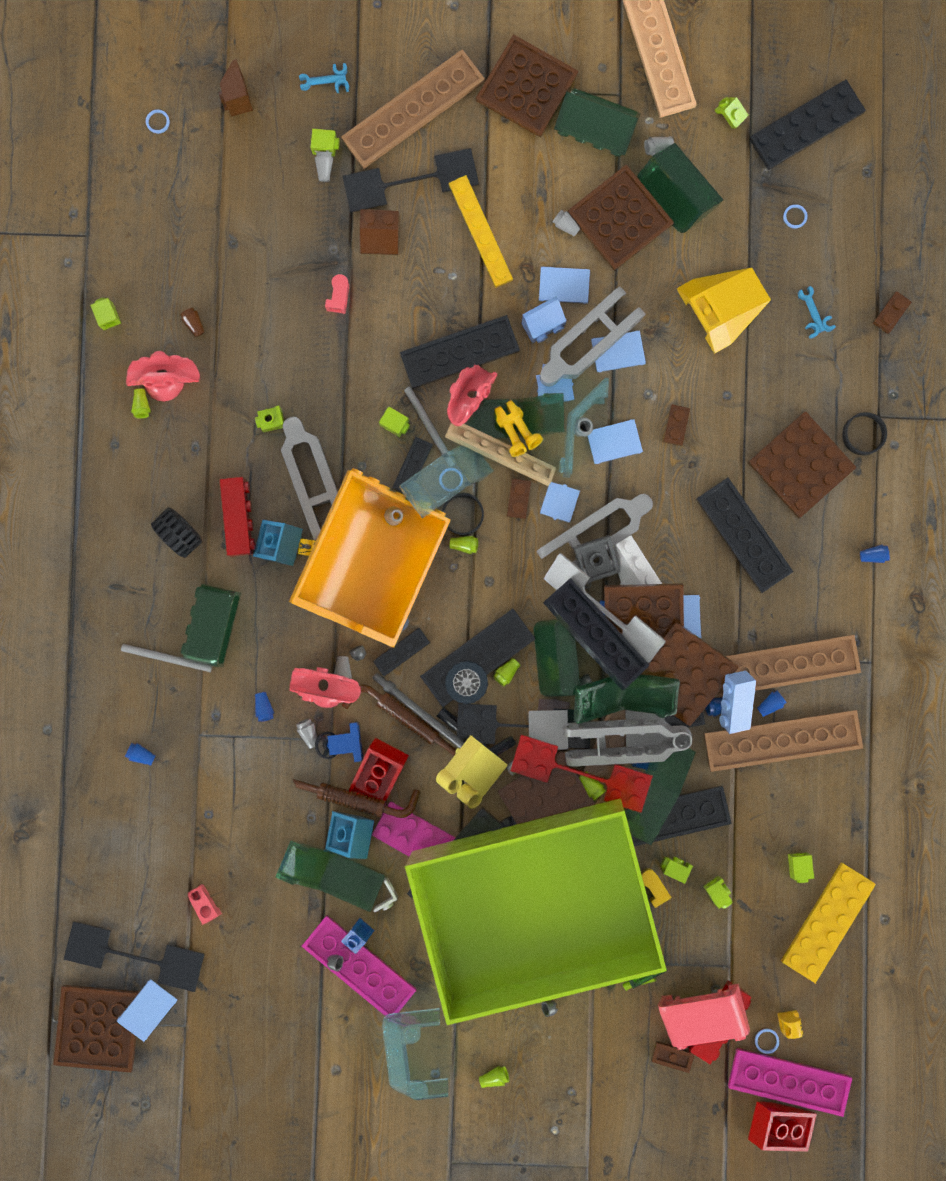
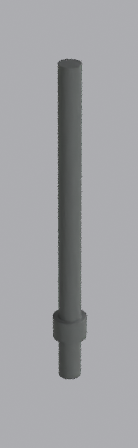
(390, 688)

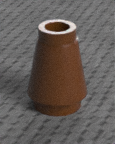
(192, 321)

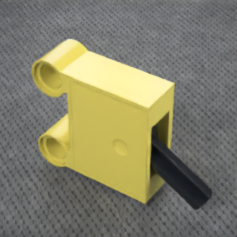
(475, 766)

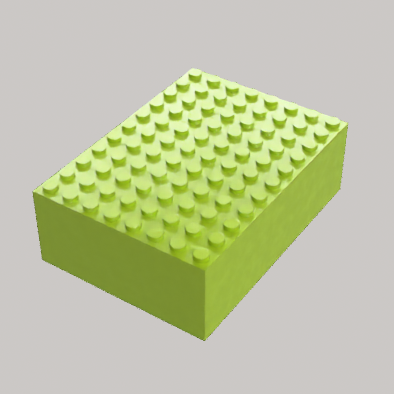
(534, 912)

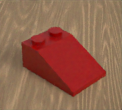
(379, 770)
(781, 1127)

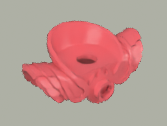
(162, 385)
(460, 404)
(340, 688)

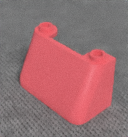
(705, 1018)

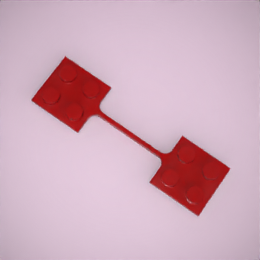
(537, 759)

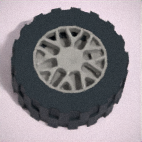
(466, 682)

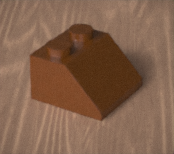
(234, 91)
(379, 232)

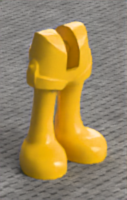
(515, 417)

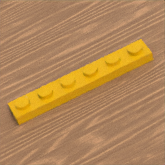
(480, 231)

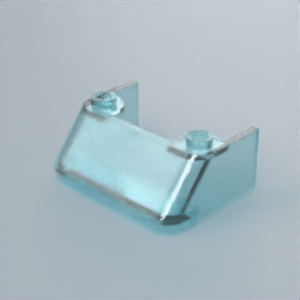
(397, 1032)

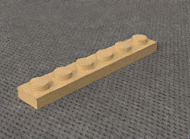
(500, 453)

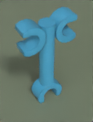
(339, 79)
(818, 325)

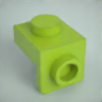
(732, 111)

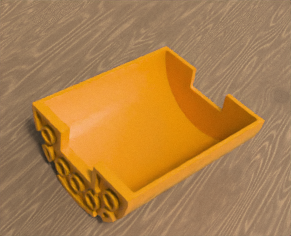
(364, 567)

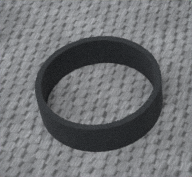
(883, 429)
(482, 510)

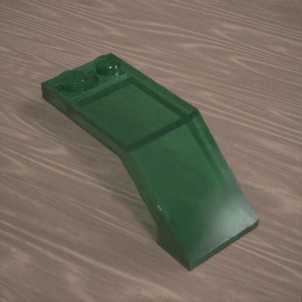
(540, 414)
(644, 694)
(661, 796)
(331, 874)

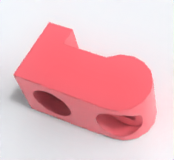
(339, 296)
(203, 904)

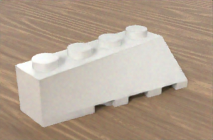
(633, 564)

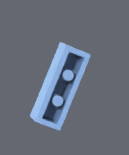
(737, 702)

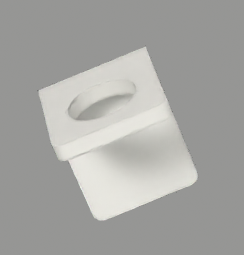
(389, 902)

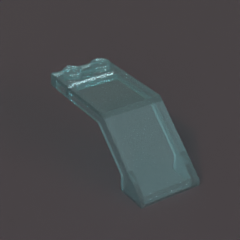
(596, 396)
(445, 479)

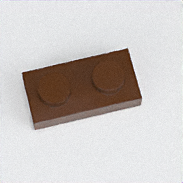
(892, 312)
(676, 425)
(518, 498)
(672, 1057)

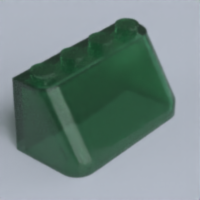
(596, 121)
(679, 187)
(210, 625)
(555, 659)

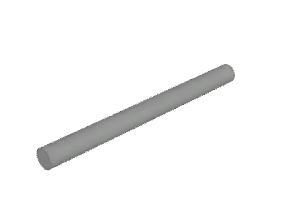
(426, 421)
(165, 657)

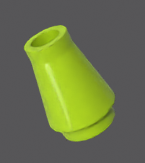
(140, 404)
(465, 544)
(506, 672)
(593, 787)
(495, 1077)

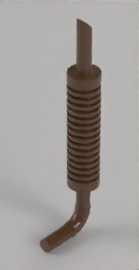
(406, 717)
(358, 802)

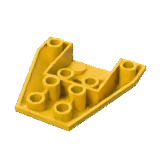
(725, 304)

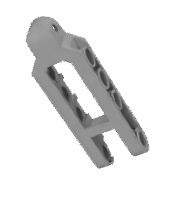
(558, 369)
(295, 435)
(634, 508)
(672, 740)

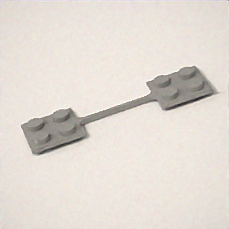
(637, 633)
(549, 728)

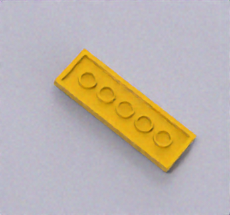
(828, 922)

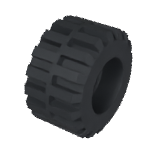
(176, 532)

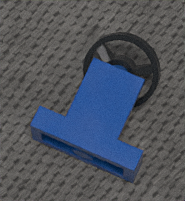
(342, 743)

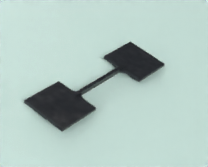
(367, 189)
(481, 724)
(90, 944)

